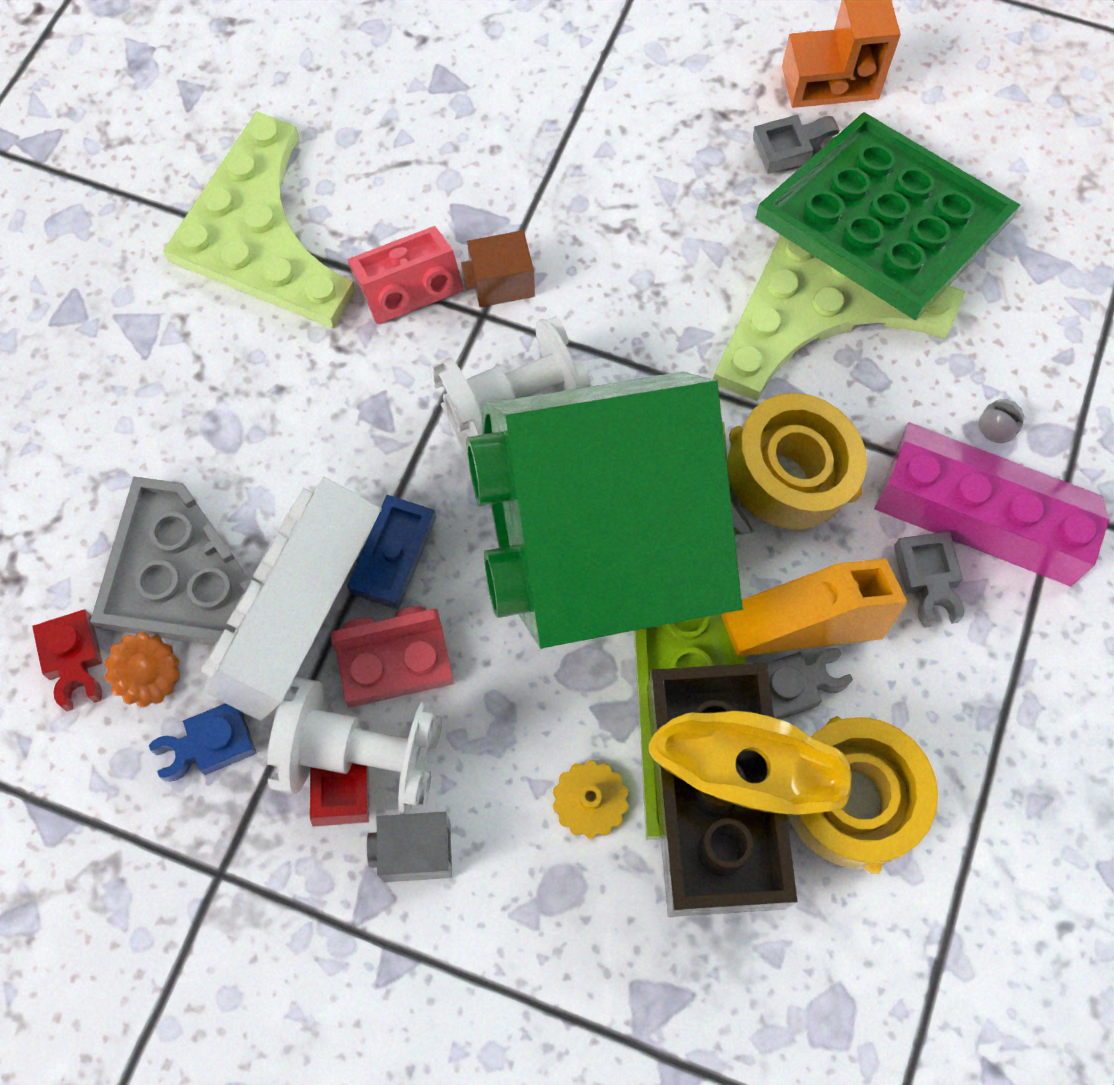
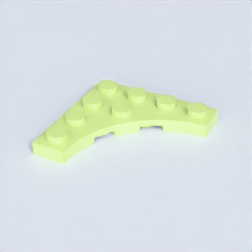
(243, 236)
(808, 301)

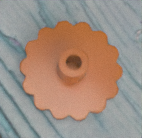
(142, 669)

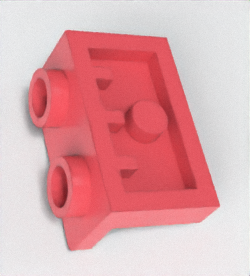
(407, 274)
(392, 656)

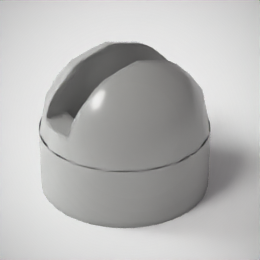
(1001, 421)

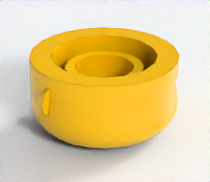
(812, 436)
(905, 789)

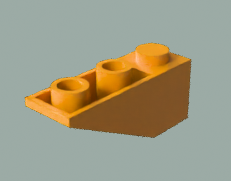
(819, 610)

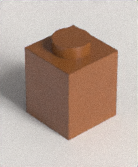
(499, 269)

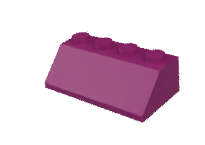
(994, 505)

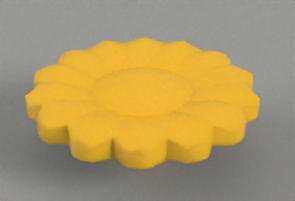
(590, 799)

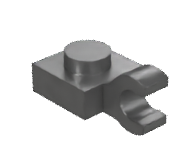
(789, 143)

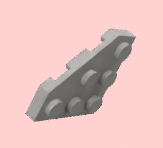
(168, 569)

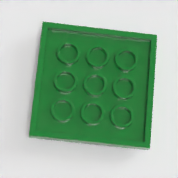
(888, 214)

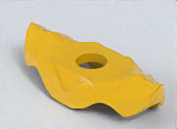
(801, 771)

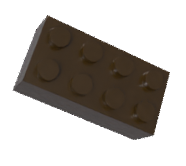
(713, 850)

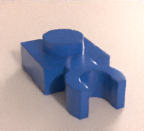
(212, 741)

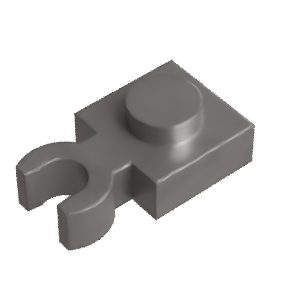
(931, 567)
(797, 685)

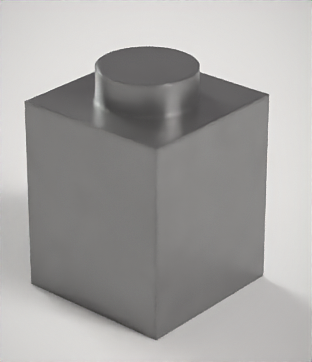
(411, 847)

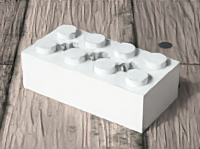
(296, 591)

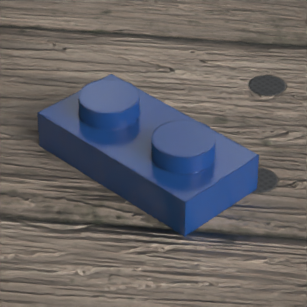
(392, 552)

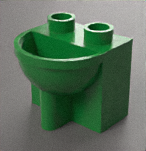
(607, 507)

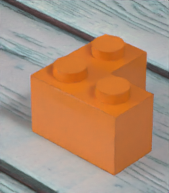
(844, 61)

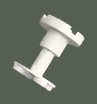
(466, 397)
(330, 741)

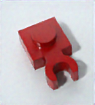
(66, 651)
(339, 796)

